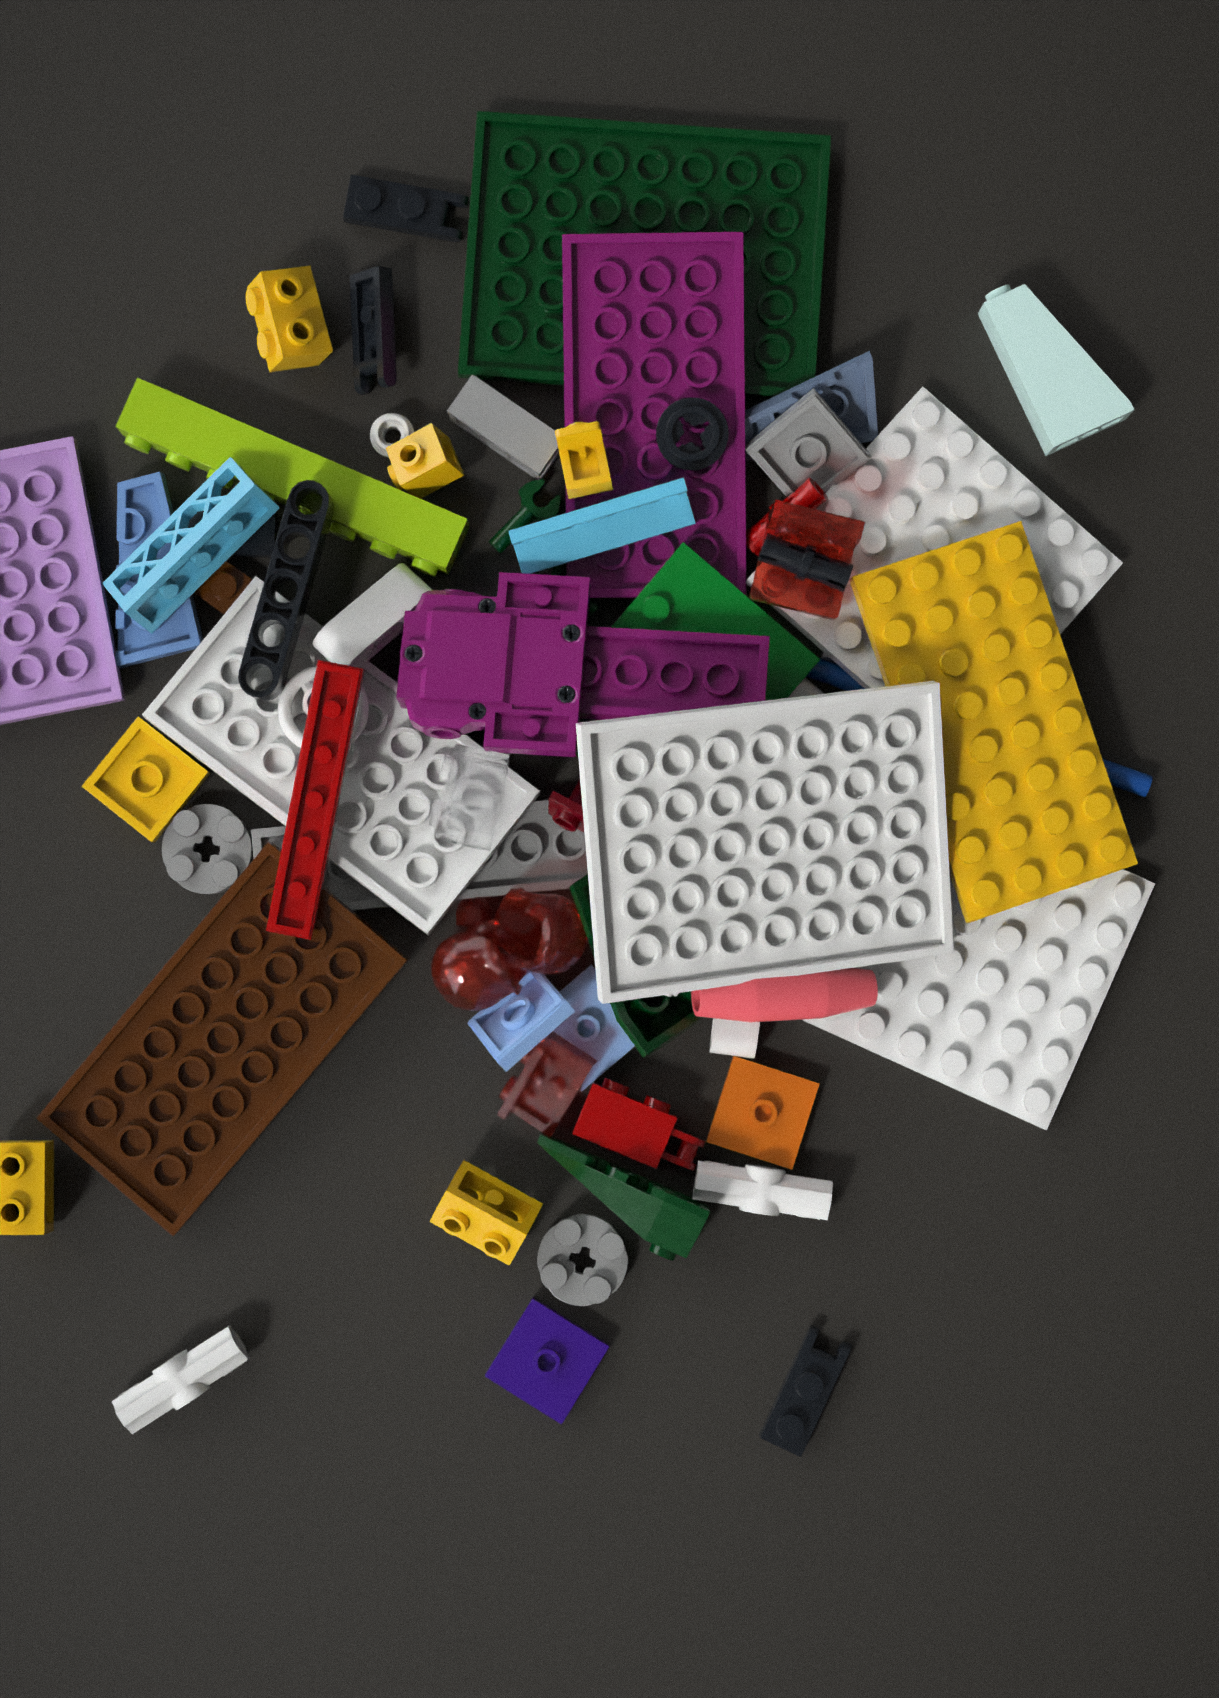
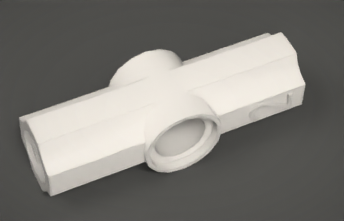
(762, 1190)
(180, 1379)

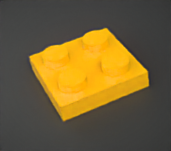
(146, 779)

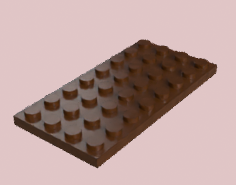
(218, 1045)

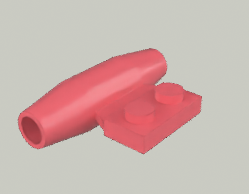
(789, 997)

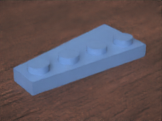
(141, 509)

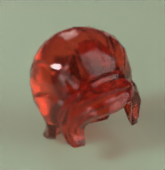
(540, 931)
(472, 971)

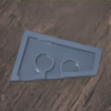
(845, 388)

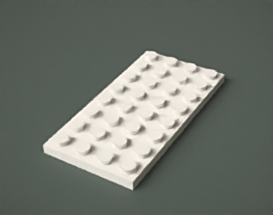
(388, 778)

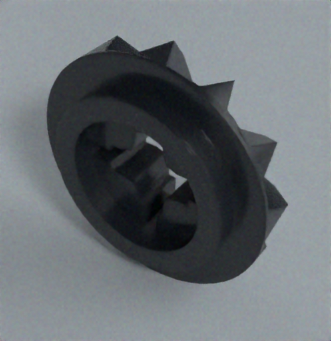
(695, 412)

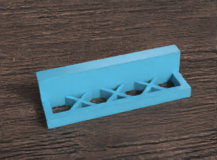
(602, 527)
(195, 550)

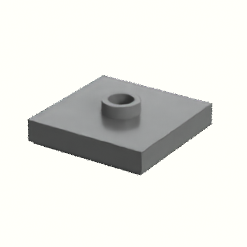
(806, 444)

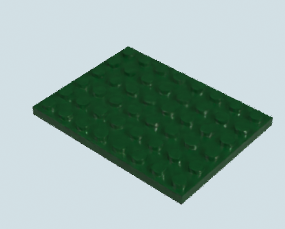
(614, 176)

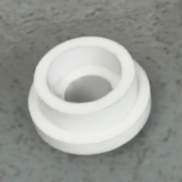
(382, 425)

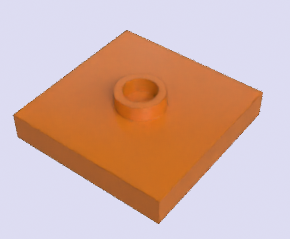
(762, 1112)

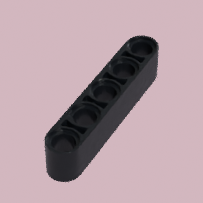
(280, 569)

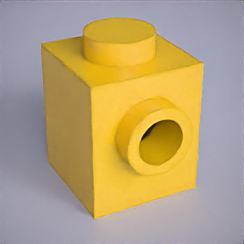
(423, 462)

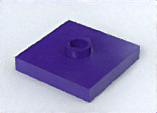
(547, 1360)

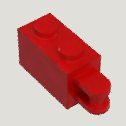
(633, 1126)

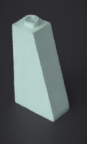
(1049, 371)

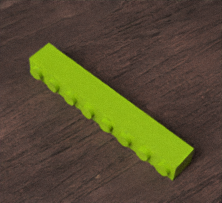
(362, 505)

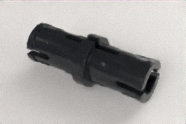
(805, 562)

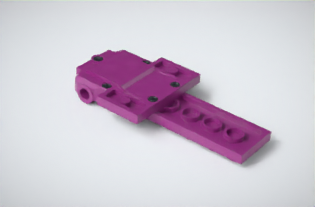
(535, 667)

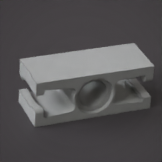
(505, 427)

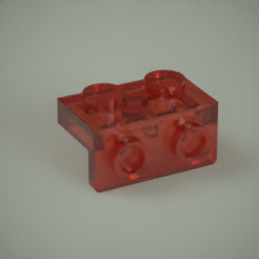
(547, 1084)

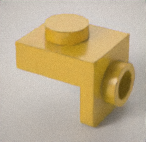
(583, 459)

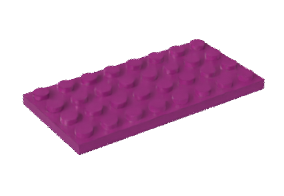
(640, 331)

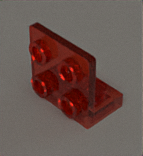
(830, 534)

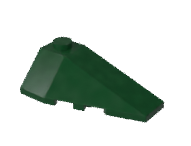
(649, 1020)
(651, 1209)

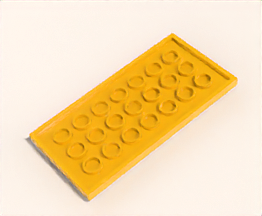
(1019, 752)

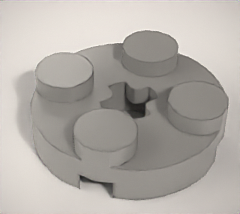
(190, 829)
(569, 1237)

